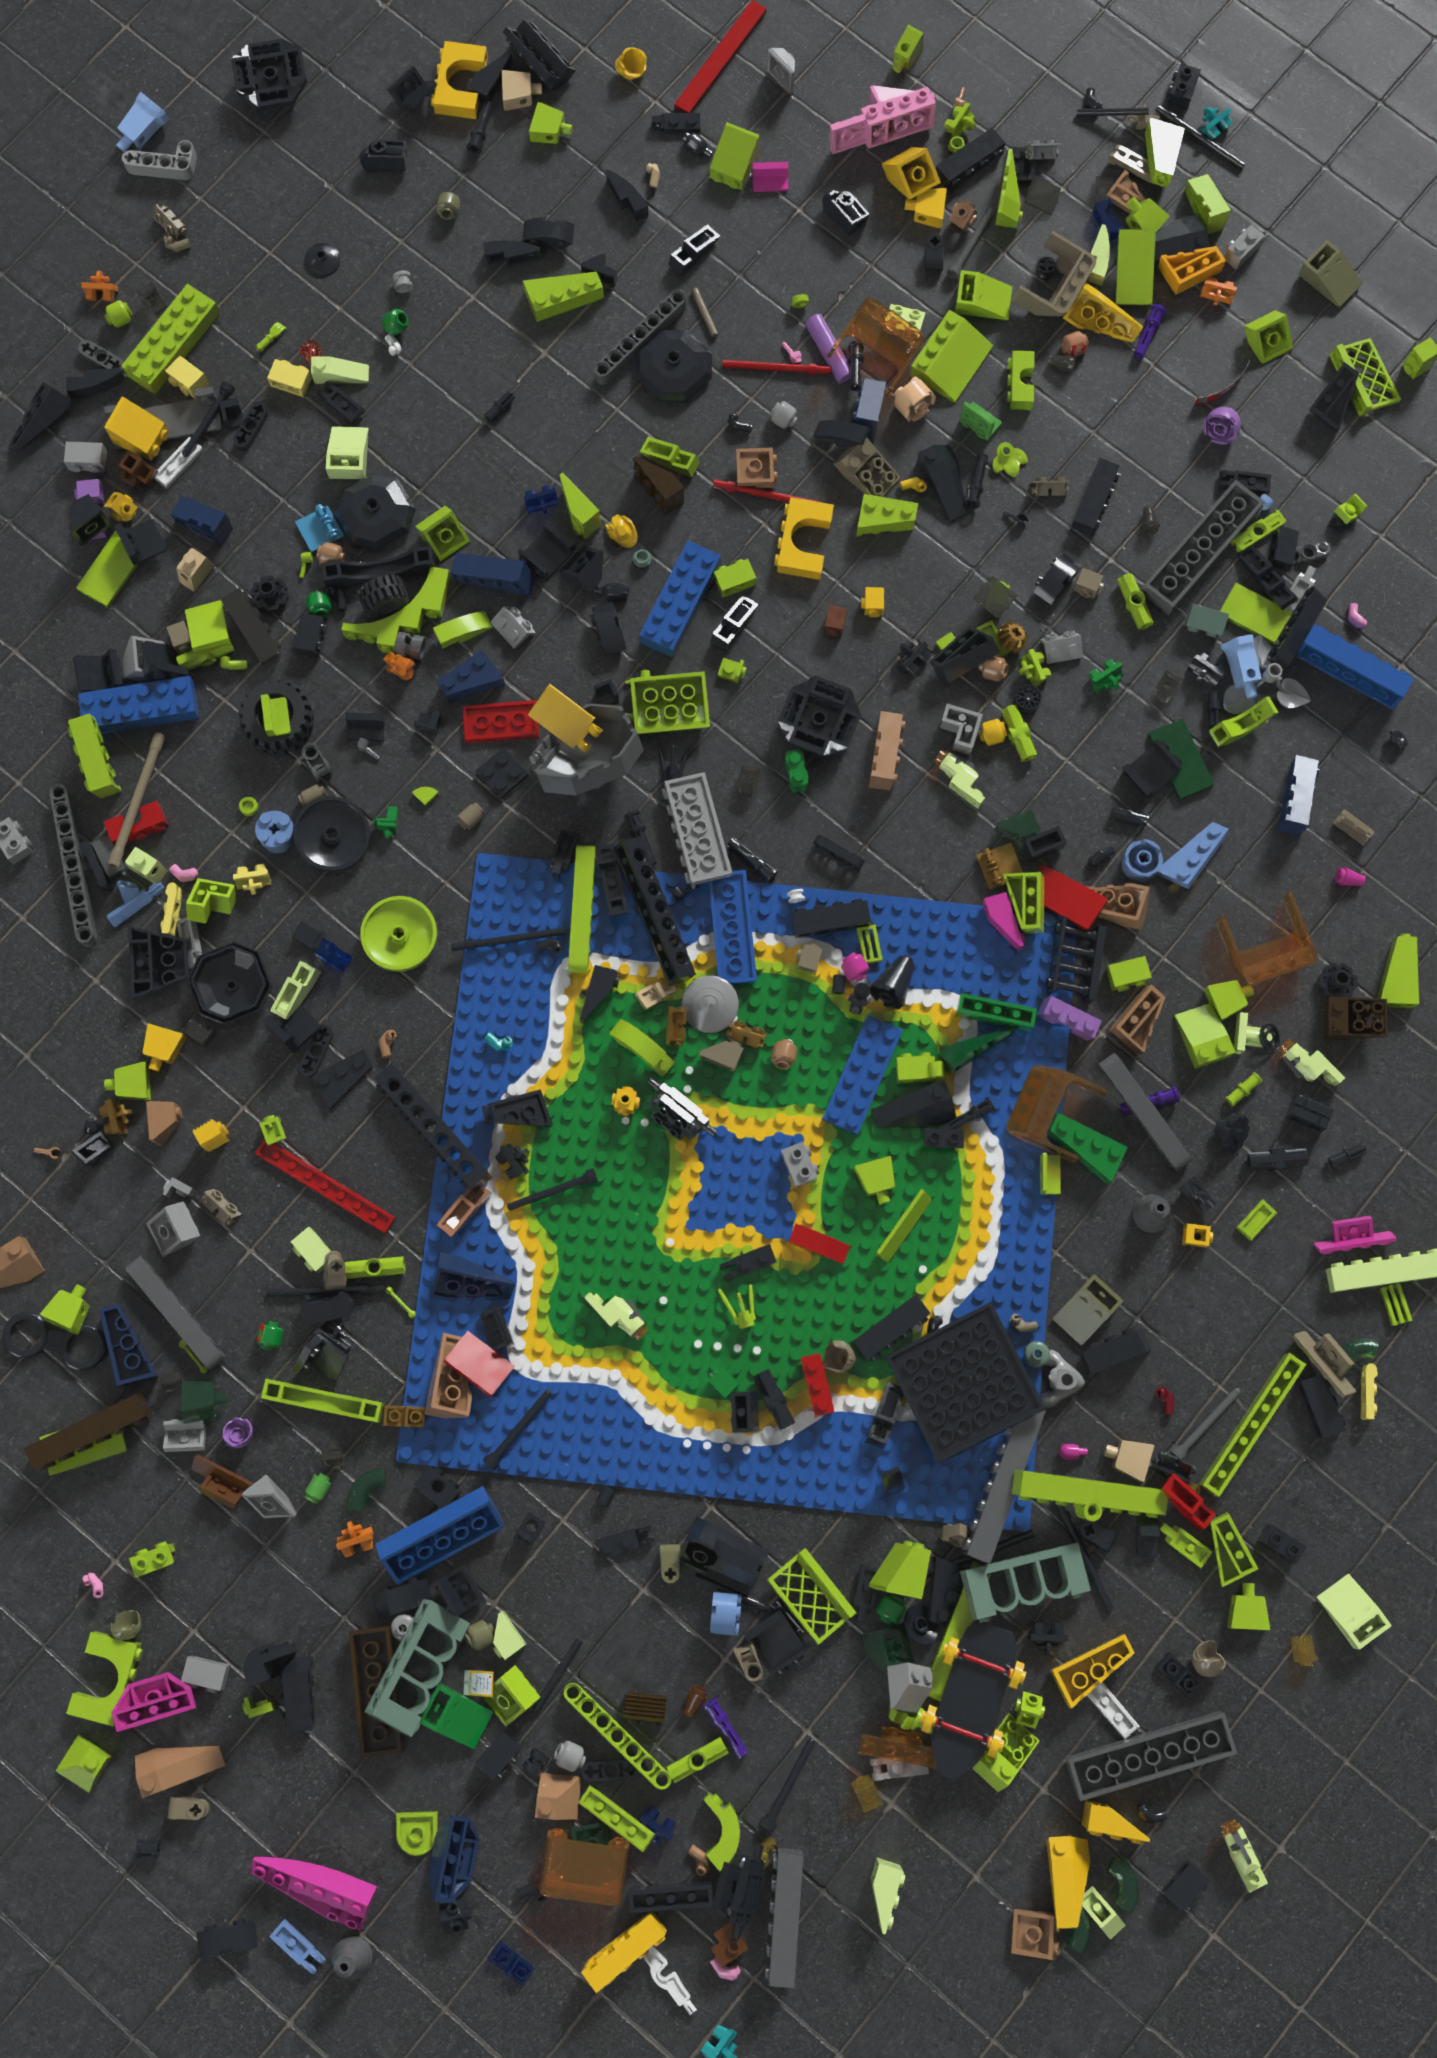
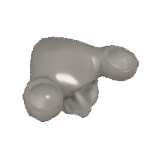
(1063, 1380)

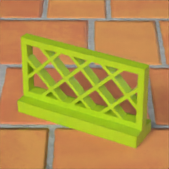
(1360, 394)
(826, 1587)

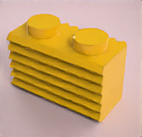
(211, 1135)

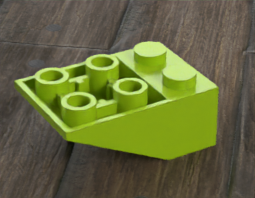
(982, 296)
(1016, 1750)

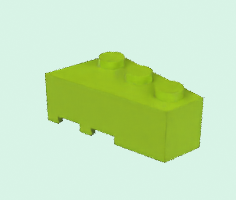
(885, 514)
(1230, 1550)

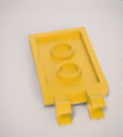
(564, 718)

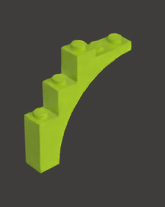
(427, 602)

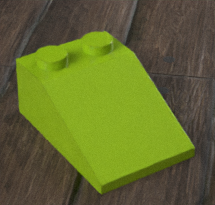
(582, 512)
(1204, 1035)

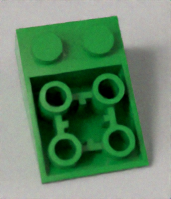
(456, 1716)

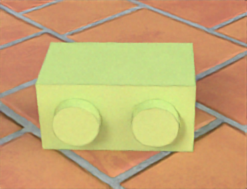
(311, 1248)

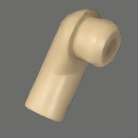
(655, 174)

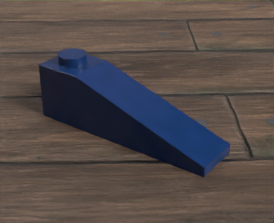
(461, 1278)

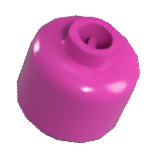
(855, 967)

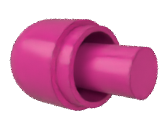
(1072, 1452)

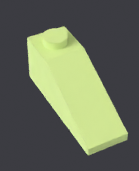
(338, 371)

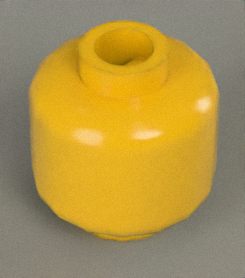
(993, 732)

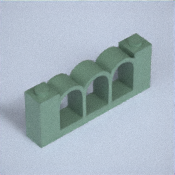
(1070, 1567)
(452, 1629)

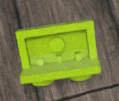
(152, 1560)

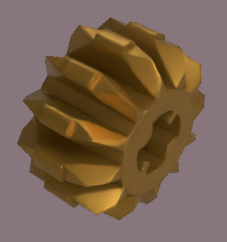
(1012, 637)

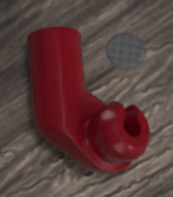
(1167, 1398)

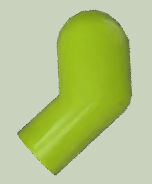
(226, 663)

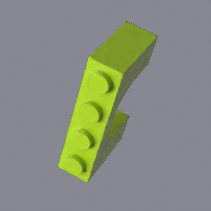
(124, 1657)

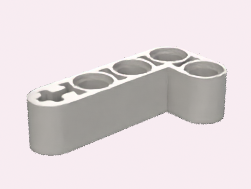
(137, 162)

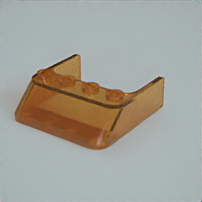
(884, 334)
(1274, 957)
(1039, 1103)

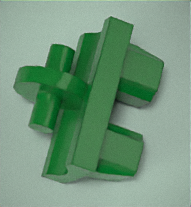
(1107, 678)

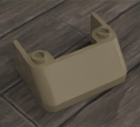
(1074, 264)

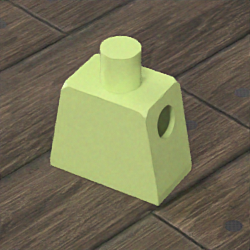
(144, 864)

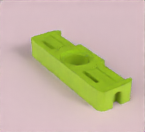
(1267, 525)

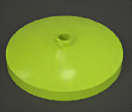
(395, 917)

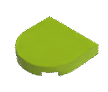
(416, 1831)

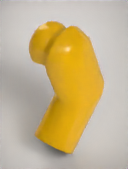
(914, 483)

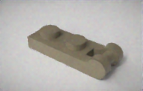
(1130, 161)

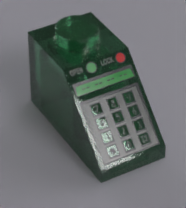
(1019, 827)

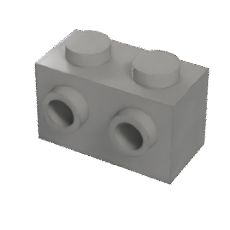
(1243, 247)
(85, 456)
(12, 842)
(799, 1164)
(205, 1673)

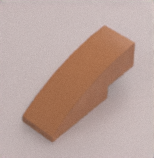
(463, 1210)

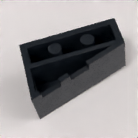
(1335, 397)

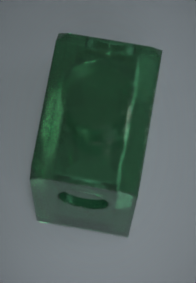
(200, 1400)

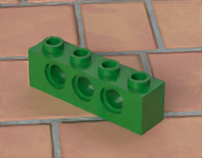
(996, 1012)

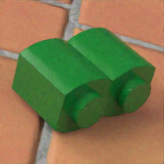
(797, 773)

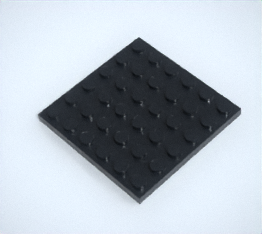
(965, 1383)

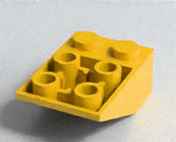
(1101, 1818)

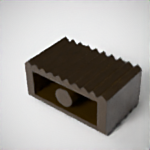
(644, 1707)

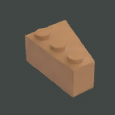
(1138, 1019)

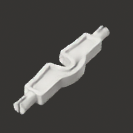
(671, 1982)

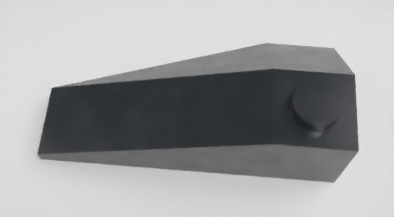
(1181, 236)

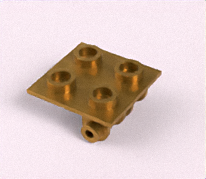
(998, 862)

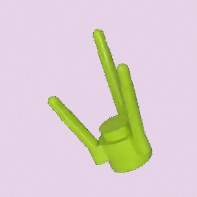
(744, 1318)

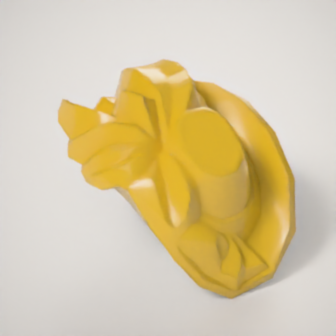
(622, 531)

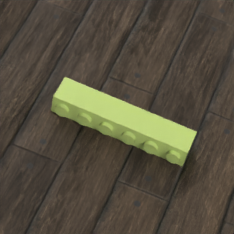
(1382, 1272)

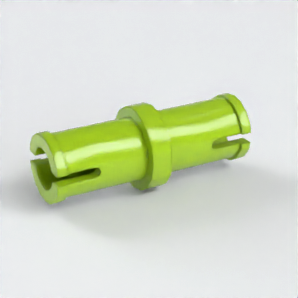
(1243, 1089)

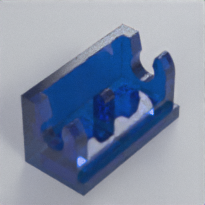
(1105, 215)

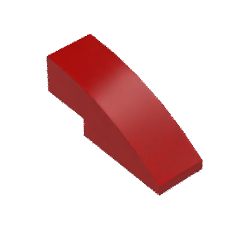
(819, 1243)
(1188, 1502)

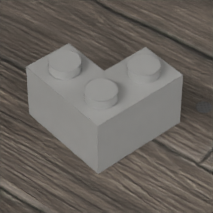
(963, 723)

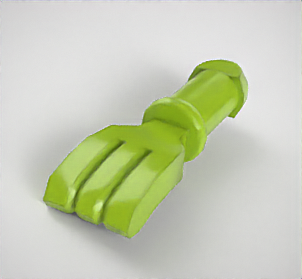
(275, 331)

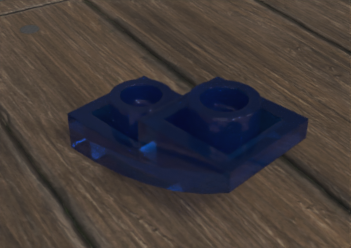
(511, 1962)

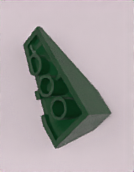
(965, 1051)

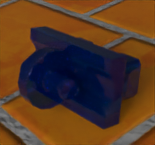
(541, 500)
(333, 956)
(665, 1831)

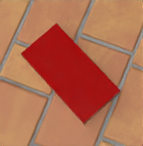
(499, 722)
(1071, 898)

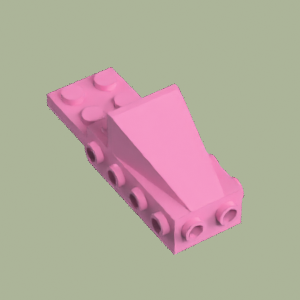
(889, 109)

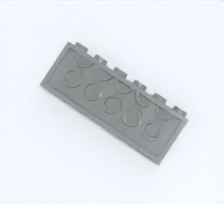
(696, 829)

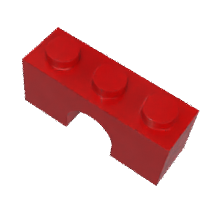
(152, 820)
(817, 1385)

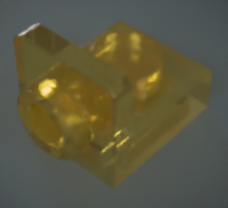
(1303, 1650)
(866, 1793)

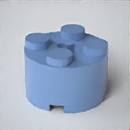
(268, 824)
(1139, 850)
(725, 1613)

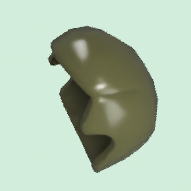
(126, 1625)

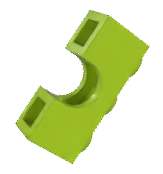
(1020, 394)

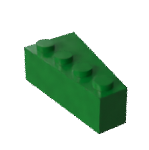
(1094, 1150)

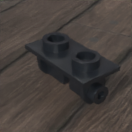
(944, 1138)
(1167, 1463)
(790, 1616)

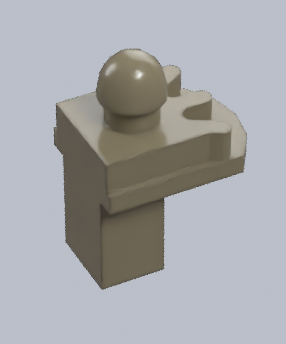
(1141, 120)
(954, 1534)

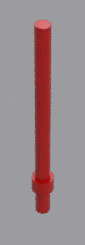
(812, 368)
(731, 486)

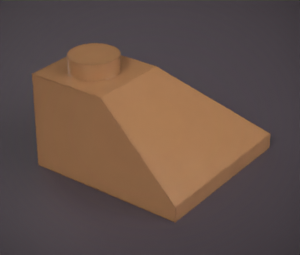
(162, 1120)
(558, 1796)

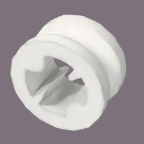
(796, 896)

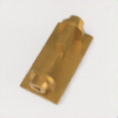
(740, 1030)
(675, 1032)

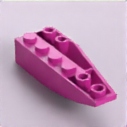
(319, 1888)

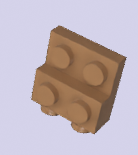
(756, 467)
(1035, 1934)

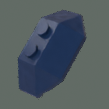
(453, 1858)

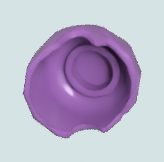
(237, 1433)

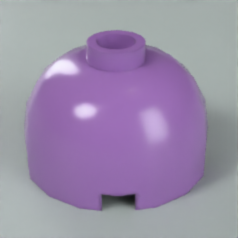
(1222, 425)

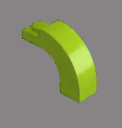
(1243, 724)
(642, 1046)
(728, 1842)

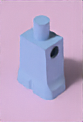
(141, 122)
(1243, 664)

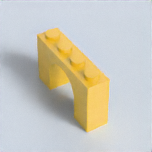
(456, 58)
(801, 514)

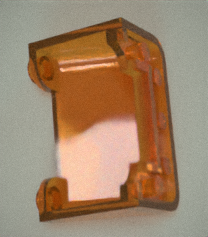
(584, 1869)

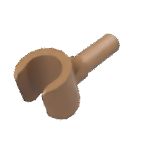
(958, 101)
(47, 1152)

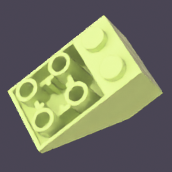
(347, 453)
(1353, 1612)
(885, 1882)

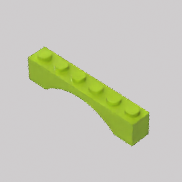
(322, 1400)

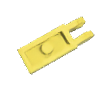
(171, 909)
(1368, 1391)

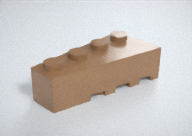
(885, 751)

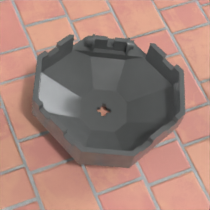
(610, 756)

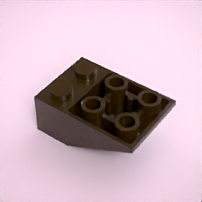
(659, 484)
(1355, 1018)

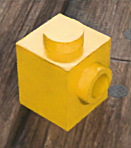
(873, 601)

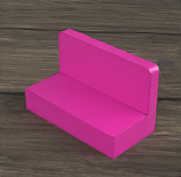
(770, 176)

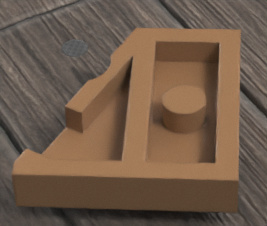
(1123, 191)

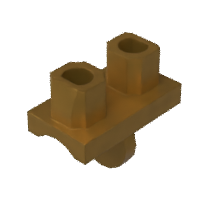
(117, 1116)

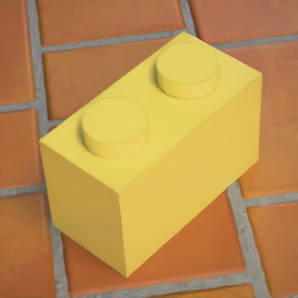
(186, 376)
(289, 377)

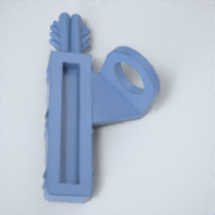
(133, 900)

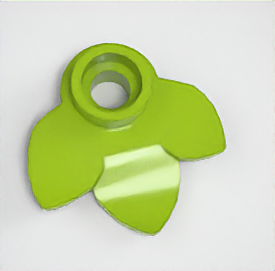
(1008, 462)

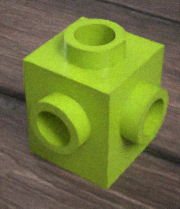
(1031, 1706)

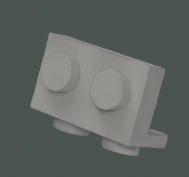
(512, 626)
(1062, 647)
(184, 1436)

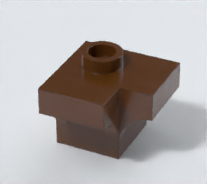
(136, 470)
(727, 1947)

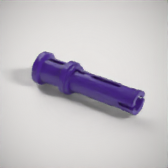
(1152, 323)
(1158, 1099)
(719, 1717)

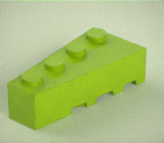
(562, 293)
(92, 756)

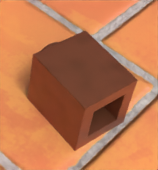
(835, 621)

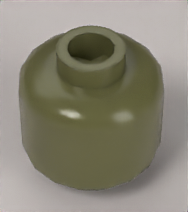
(448, 205)
(479, 1635)

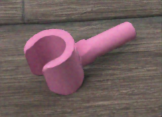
(794, 356)

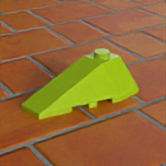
(1009, 202)

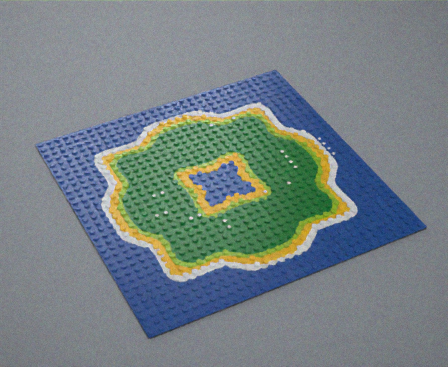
(684, 1207)

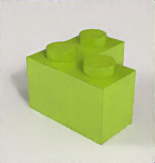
(209, 897)

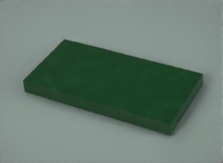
(1194, 774)

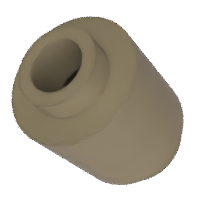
(311, 794)
(470, 816)

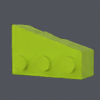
(1207, 203)
(1028, 900)

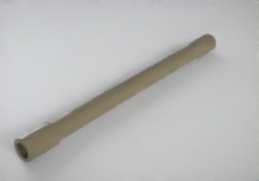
(118, 850)

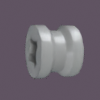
(402, 281)

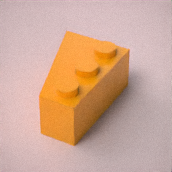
(1190, 268)

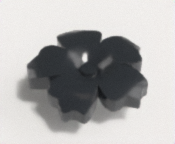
(1339, 523)
(1398, 738)

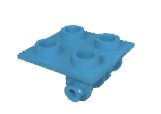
(319, 528)

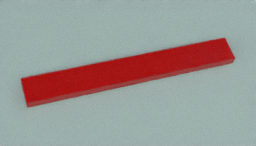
(720, 57)
(326, 1186)

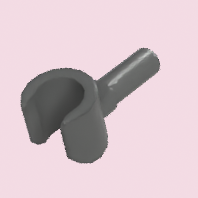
(363, 746)

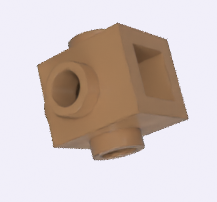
(957, 215)

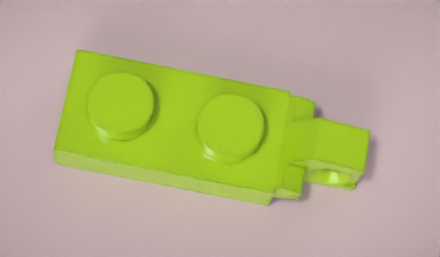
(1186, 1544)

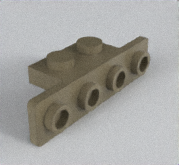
(1329, 1359)

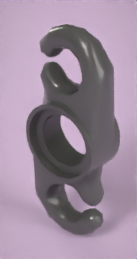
(1317, 554)

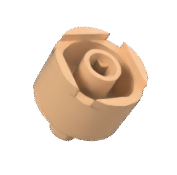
(914, 399)

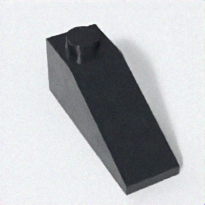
(489, 79)
(599, 990)

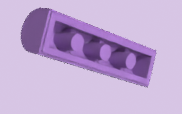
(825, 340)

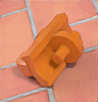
(92, 288)
(1218, 291)
(399, 666)
(352, 1536)

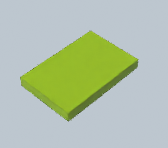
(207, 626)

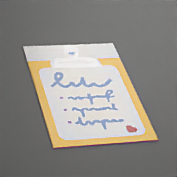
(478, 1683)

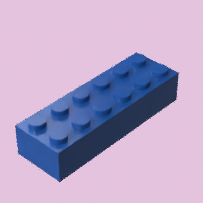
(680, 599)
(1354, 667)
(141, 704)
(439, 1535)

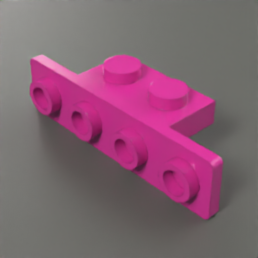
(1354, 1234)

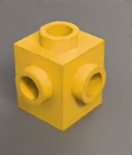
(121, 507)
(628, 1107)

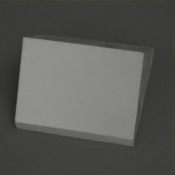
(269, 1499)

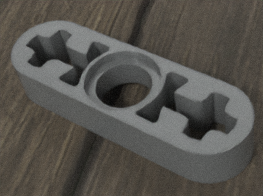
(97, 351)

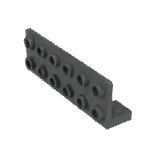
(185, 416)

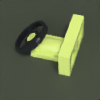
(1253, 1036)

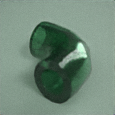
(1361, 1349)
(363, 1487)
(1127, 1883)
(1079, 1937)

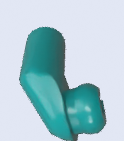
(498, 1044)

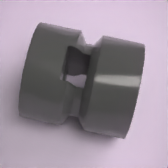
(410, 646)

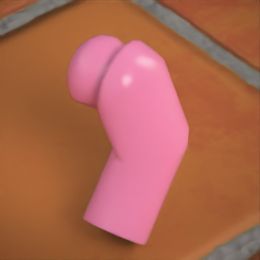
(1354, 618)
(184, 875)
(97, 1585)
(725, 1972)

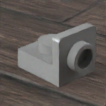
(182, 1189)

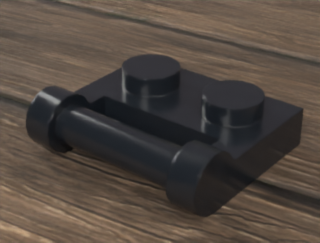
(1019, 161)

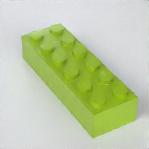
(171, 337)

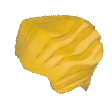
(631, 63)

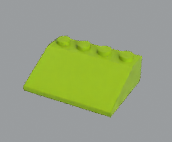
(951, 356)
(670, 702)

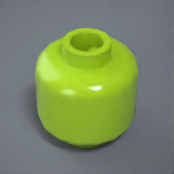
(118, 314)

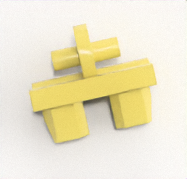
(252, 880)

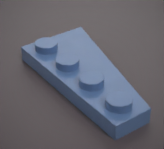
(1193, 857)

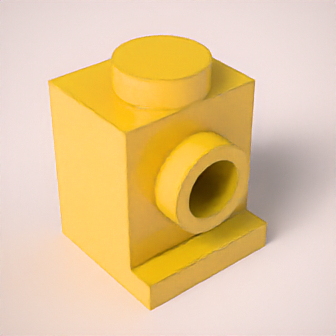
(1189, 1230)

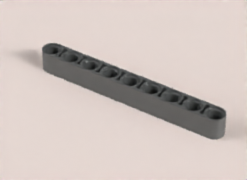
(78, 871)

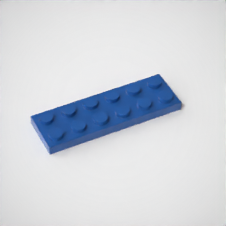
(733, 928)
(862, 1075)

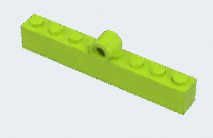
(1089, 1494)

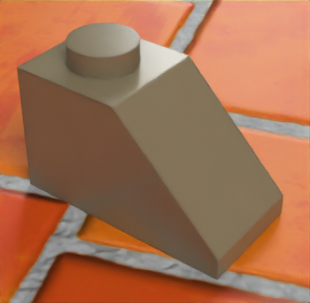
(723, 1055)

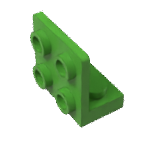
(979, 420)

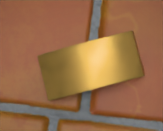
(403, 1416)

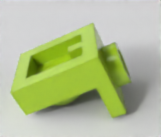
(1351, 509)
(732, 670)
(272, 1130)
(262, 1707)

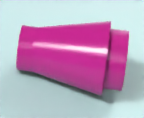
(1348, 877)

